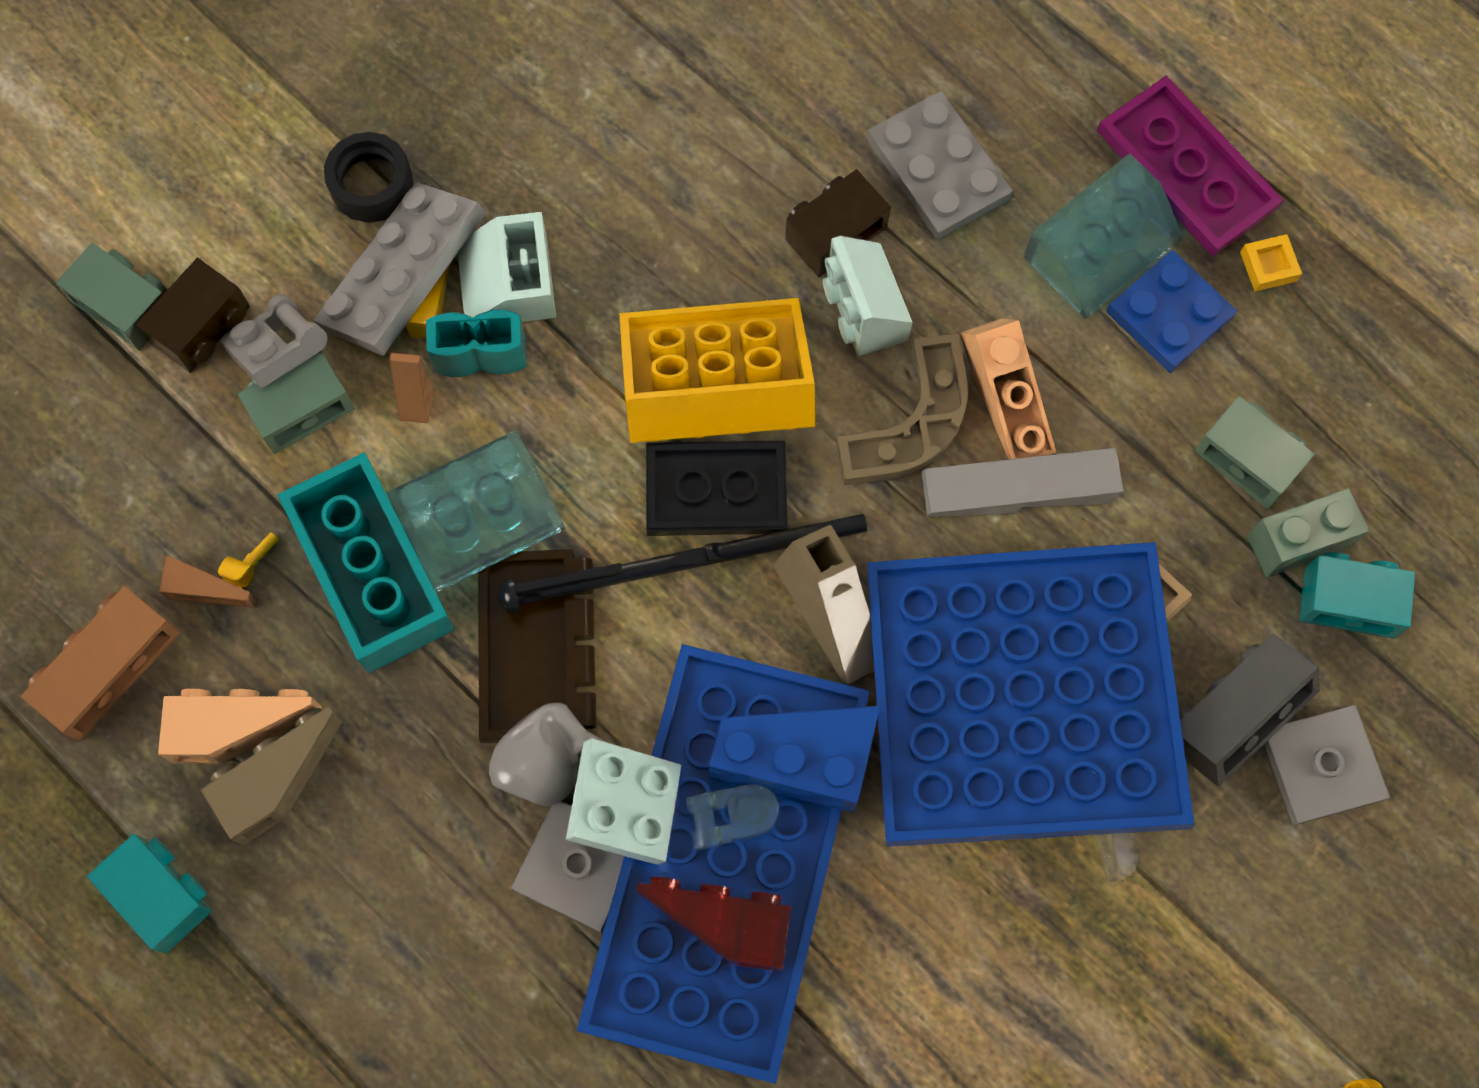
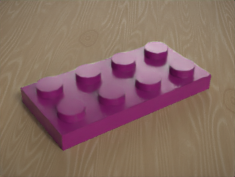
(1200, 170)

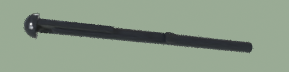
(513, 595)

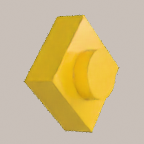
(1271, 262)

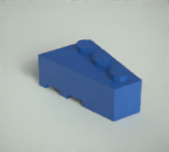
(798, 753)

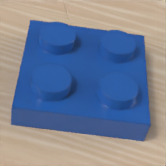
(1171, 311)

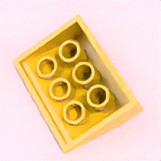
(716, 370)

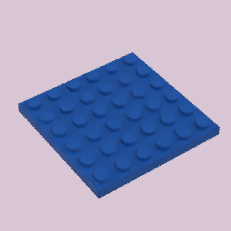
(1026, 696)

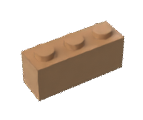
(99, 664)

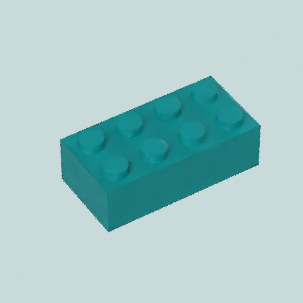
(365, 563)

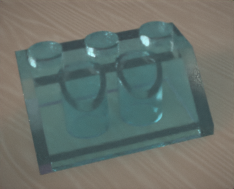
(1104, 236)
(476, 510)

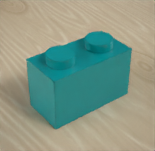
(1357, 595)
(151, 892)

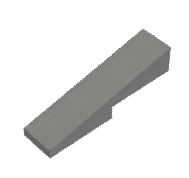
(1011, 484)

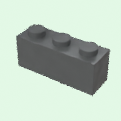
(1247, 708)

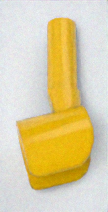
(241, 572)

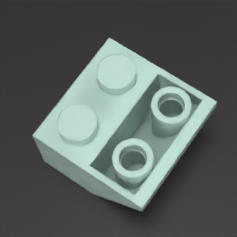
(508, 268)
(865, 295)

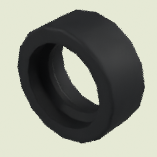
(362, 147)

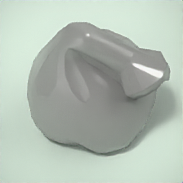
(540, 755)

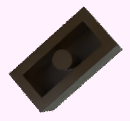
(845, 209)
(194, 315)

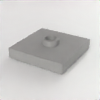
(1325, 765)
(568, 874)

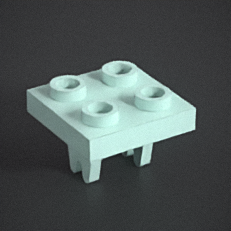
(623, 802)

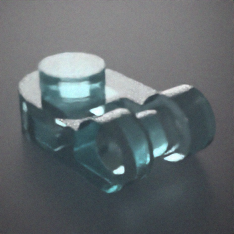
(750, 810)

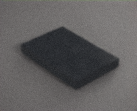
(715, 488)

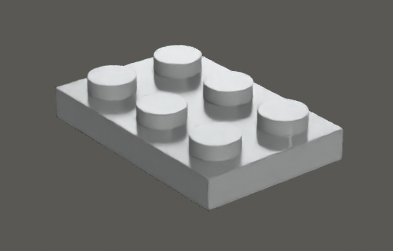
(939, 165)

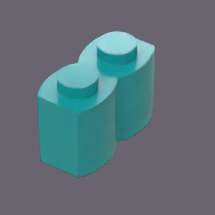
(485, 342)

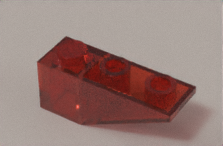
(734, 928)

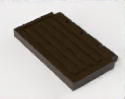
(533, 654)

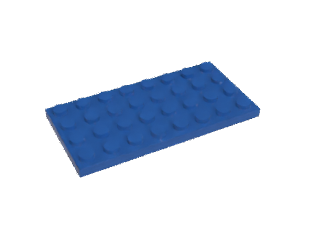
(651, 976)

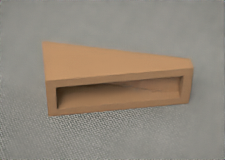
(411, 387)
(191, 584)

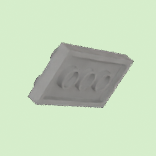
(399, 267)

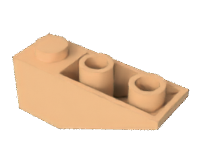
(1009, 387)
(218, 728)

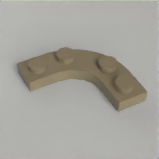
(923, 434)

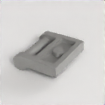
(263, 352)

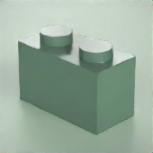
(111, 292)
(296, 403)
(1254, 451)
(1307, 531)

